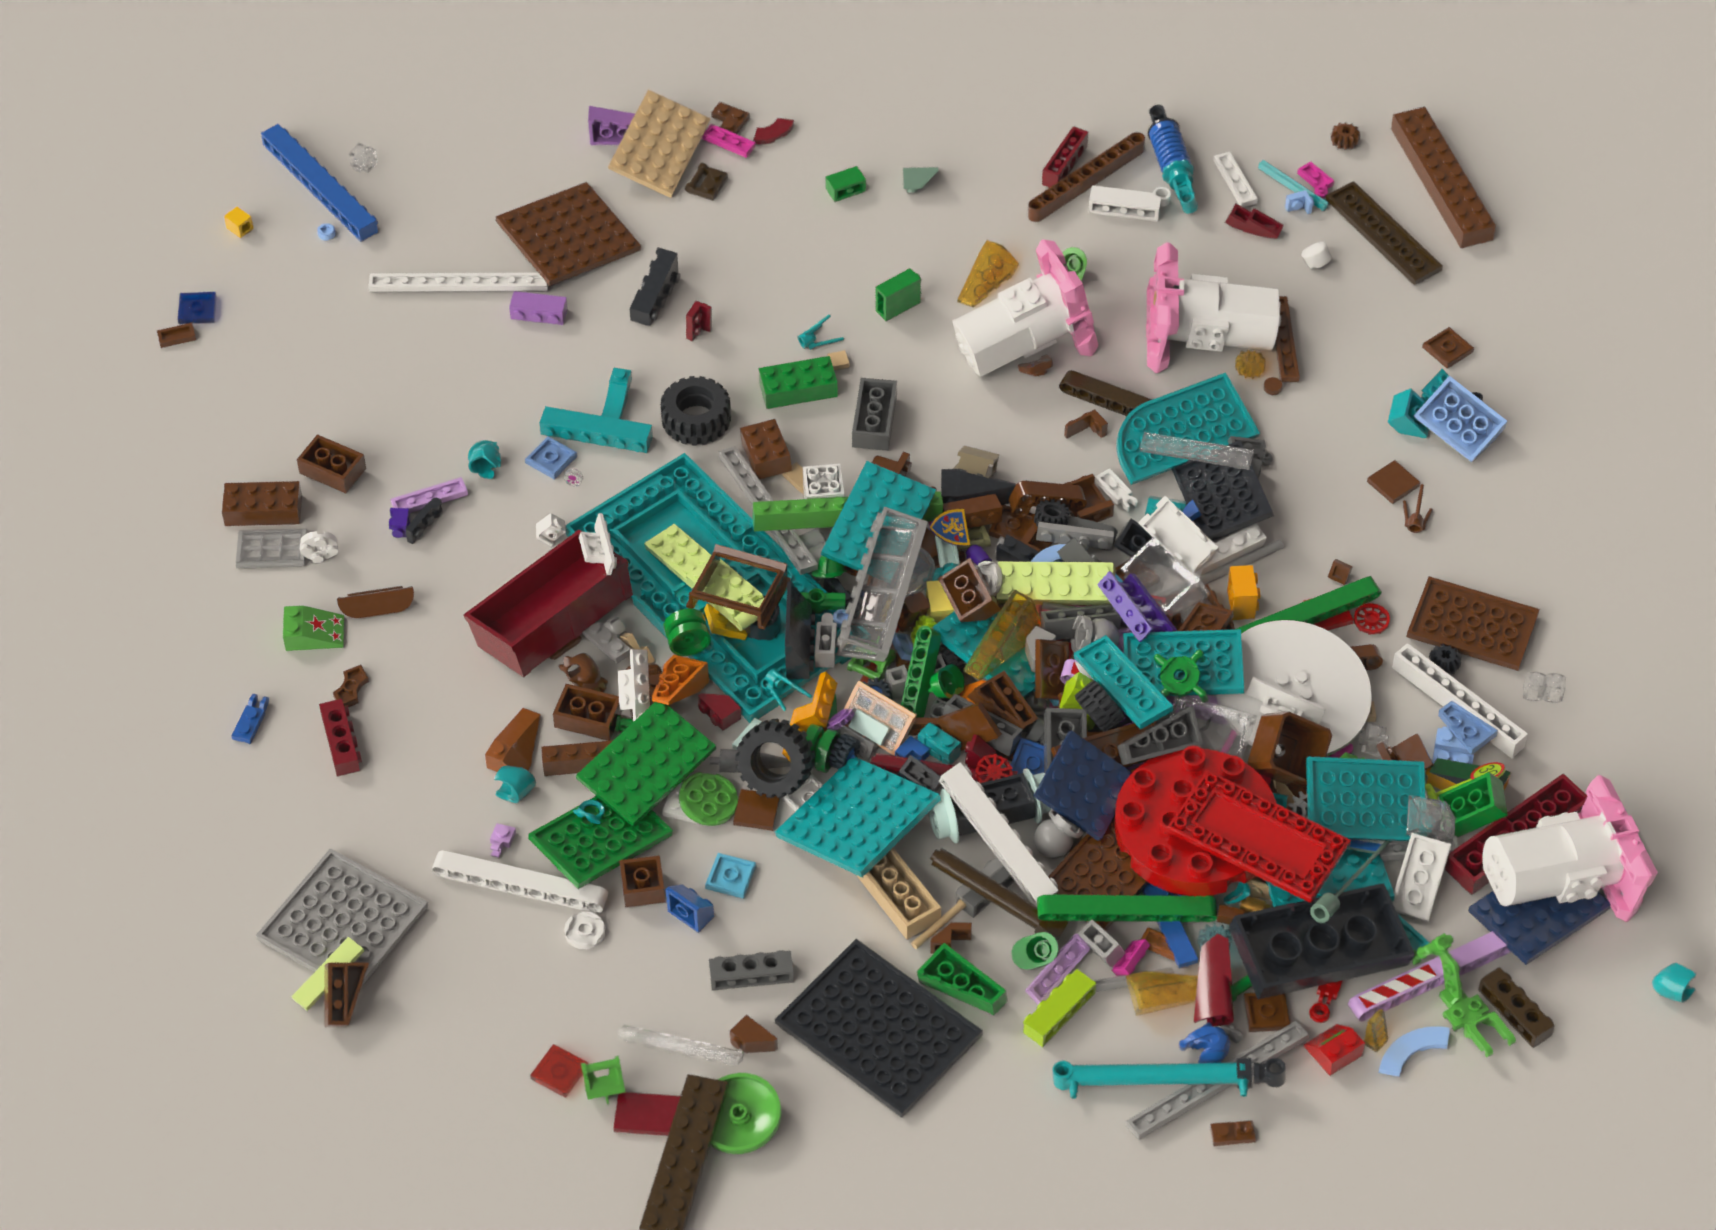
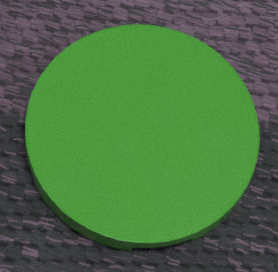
(708, 799)

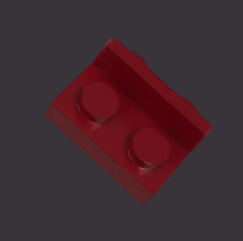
(698, 319)

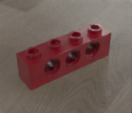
(1065, 156)
(339, 737)

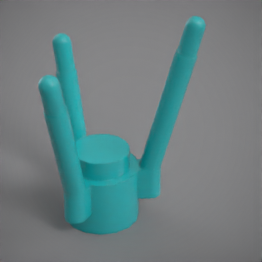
(808, 337)
(777, 680)

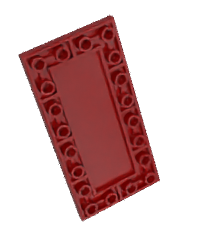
(1259, 836)

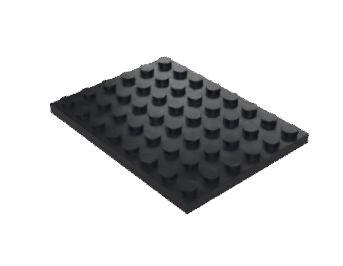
(878, 1027)

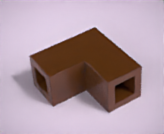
(1227, 913)

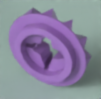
(840, 719)

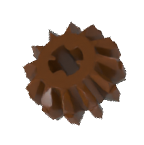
(1345, 136)

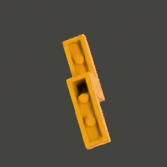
(819, 709)

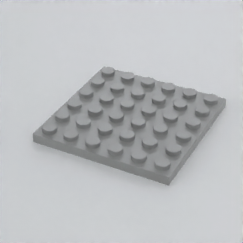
(338, 903)

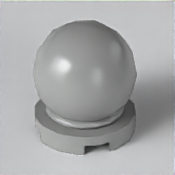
(1090, 631)
(1055, 835)

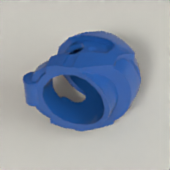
(1211, 1039)

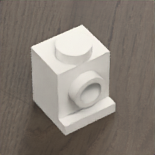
(550, 529)

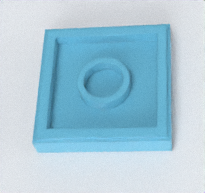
(730, 875)

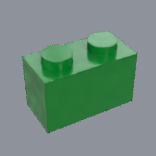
(845, 183)

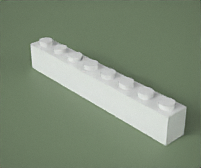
(1445, 688)
(997, 833)

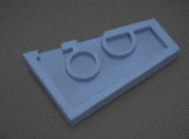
(1467, 727)

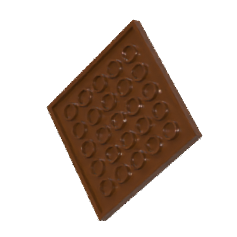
(568, 233)

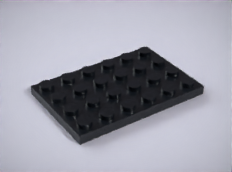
(1224, 495)

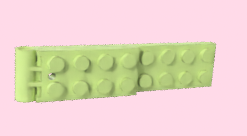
(689, 559)

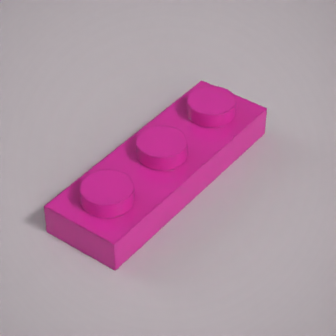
(728, 140)

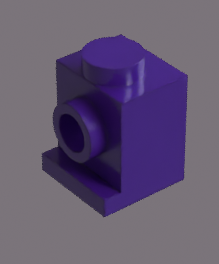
(399, 521)

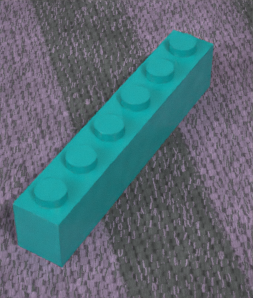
(596, 429)

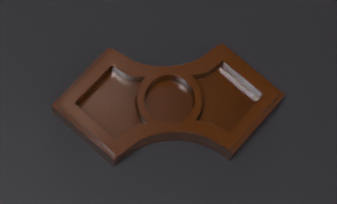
(353, 681)

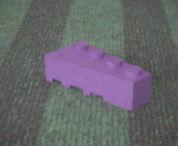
(607, 125)

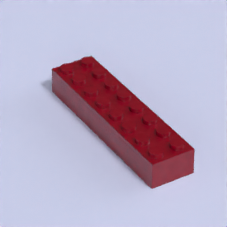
(1555, 798)

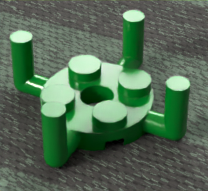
(1191, 679)

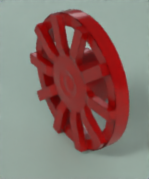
(1371, 618)
(993, 770)

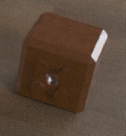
(1297, 739)

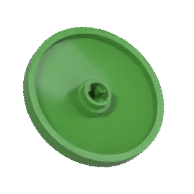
(747, 1115)

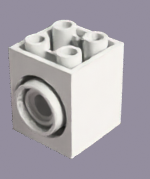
(822, 481)

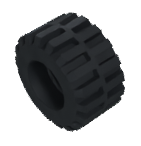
(1099, 706)

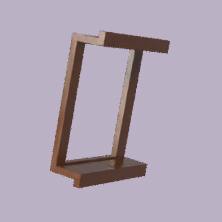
(772, 598)

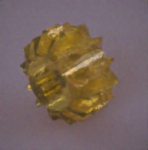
(1250, 364)

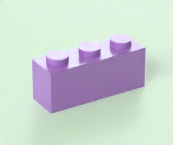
(538, 308)

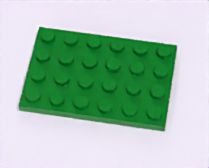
(646, 762)
(591, 849)

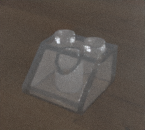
(1430, 818)

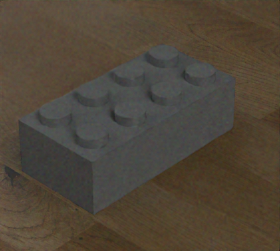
(874, 414)
(1057, 725)

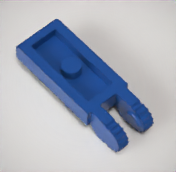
(250, 720)

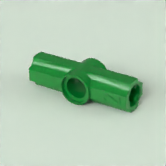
(824, 601)

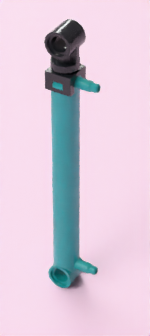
(1071, 1076)

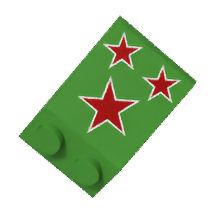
(312, 628)

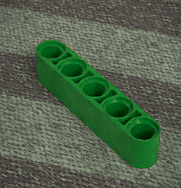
(919, 664)

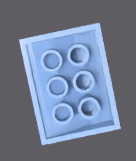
(1461, 419)

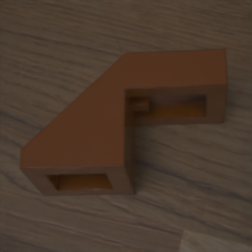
(953, 931)

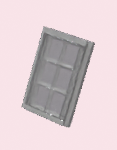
(269, 548)

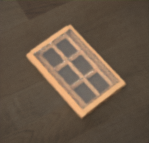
(884, 710)

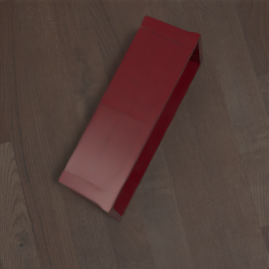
(547, 606)

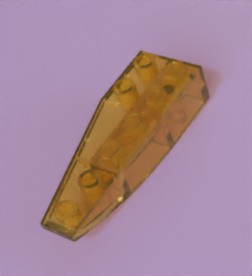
(1004, 636)

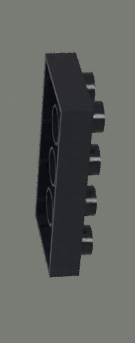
(1293, 952)

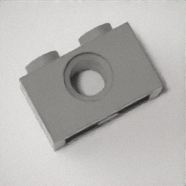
(1101, 943)

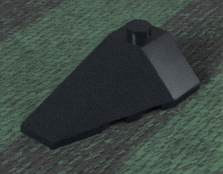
(961, 485)
(1132, 538)

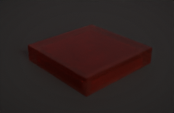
(558, 1070)

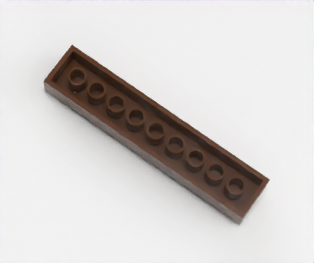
(1443, 177)

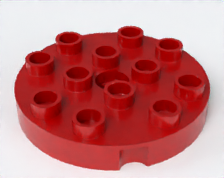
(1150, 803)

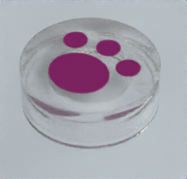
(573, 477)

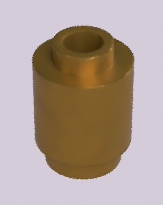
(1253, 904)

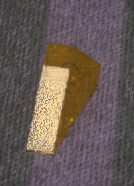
(990, 269)
(1160, 990)

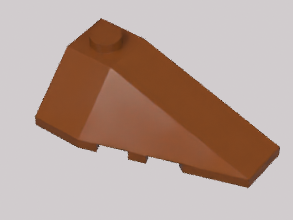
(515, 742)

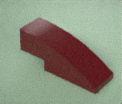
(1254, 222)

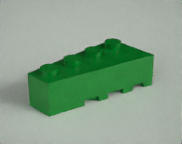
(960, 979)

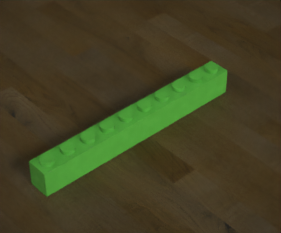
(813, 513)

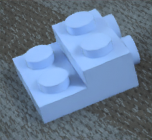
(1450, 748)

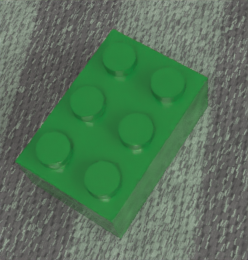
(1476, 803)

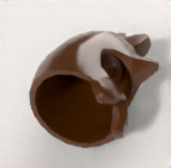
(587, 673)

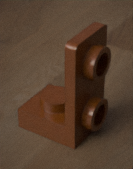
(1090, 419)

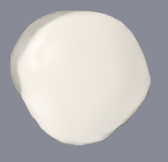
(1316, 255)

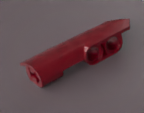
(1214, 983)

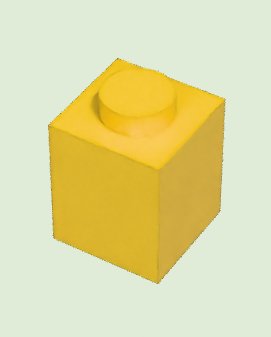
(238, 222)

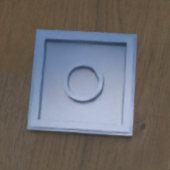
(550, 457)

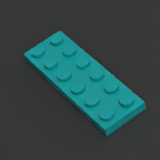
(1123, 682)

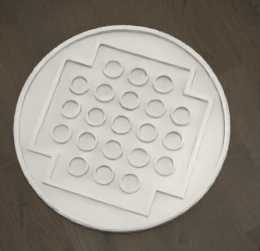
(1309, 665)

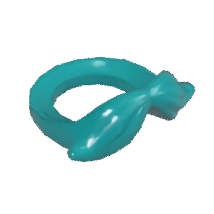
(591, 817)
(1242, 888)

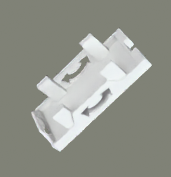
(1179, 535)

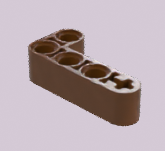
(1032, 493)

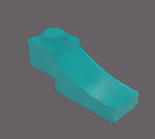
(617, 393)

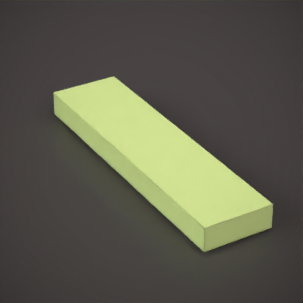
(313, 988)

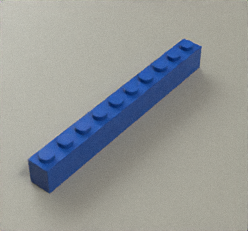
(320, 182)

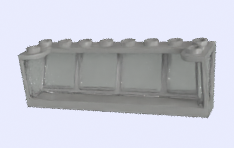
(881, 586)

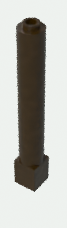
(995, 892)

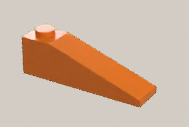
(680, 679)

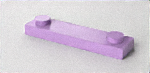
(445, 491)
(1058, 969)

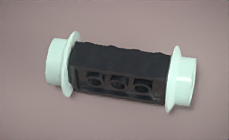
(1011, 795)

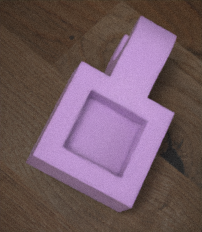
(501, 837)

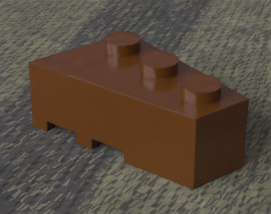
(341, 991)

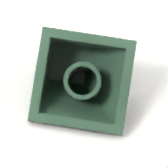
(917, 177)

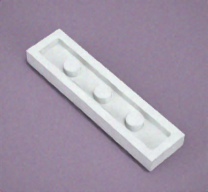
(1235, 179)

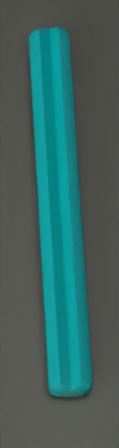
(1291, 183)

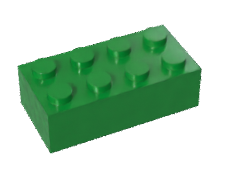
(798, 382)

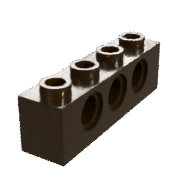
(1505, 1003)

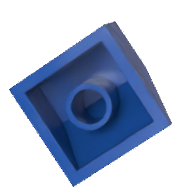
(689, 906)

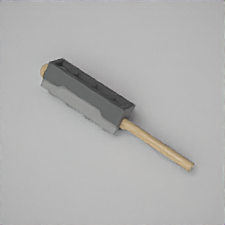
(968, 900)

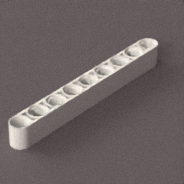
(519, 881)

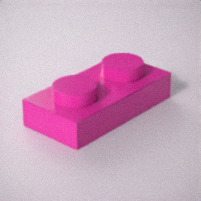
(1133, 953)

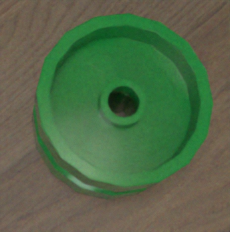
(687, 632)
(822, 745)

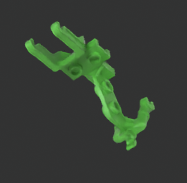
(1462, 1010)

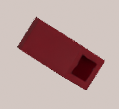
(720, 709)
(976, 750)

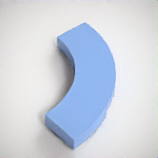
(1408, 1044)

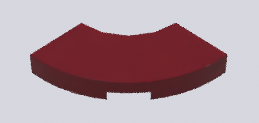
(769, 134)

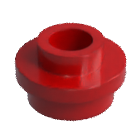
(1319, 1008)

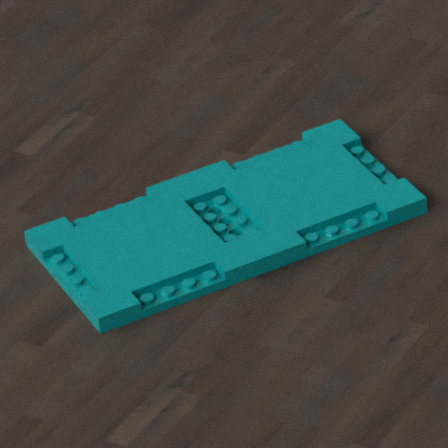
(692, 501)

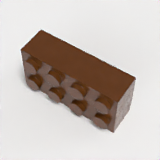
(262, 503)

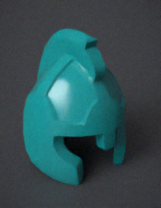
(483, 457)

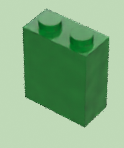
(898, 294)

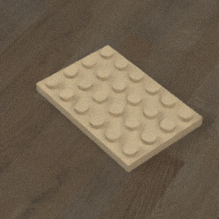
(659, 143)

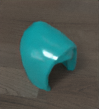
(516, 783)
(1673, 982)

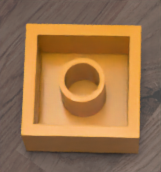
(1242, 592)

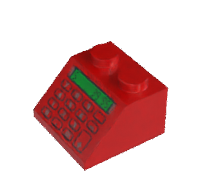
(1336, 1048)

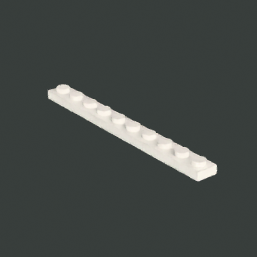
(457, 282)

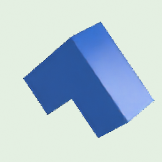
(913, 747)

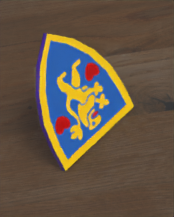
(951, 527)

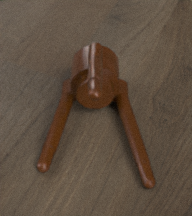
(1415, 522)

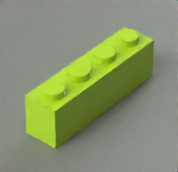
(1059, 1007)

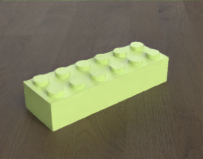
(1055, 582)

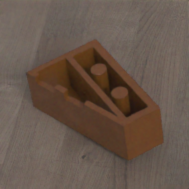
(1004, 700)

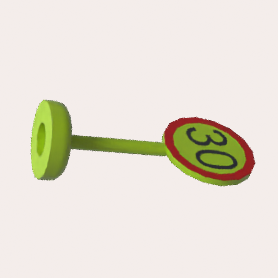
(1495, 768)

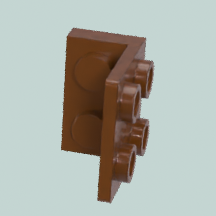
(1408, 750)

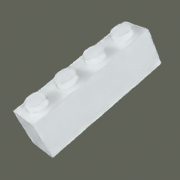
(1234, 547)

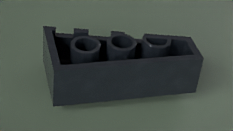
(655, 287)

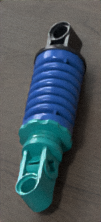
(1172, 157)

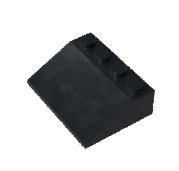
(798, 635)

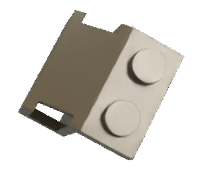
(977, 461)

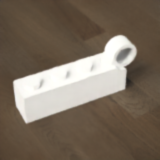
(1128, 202)

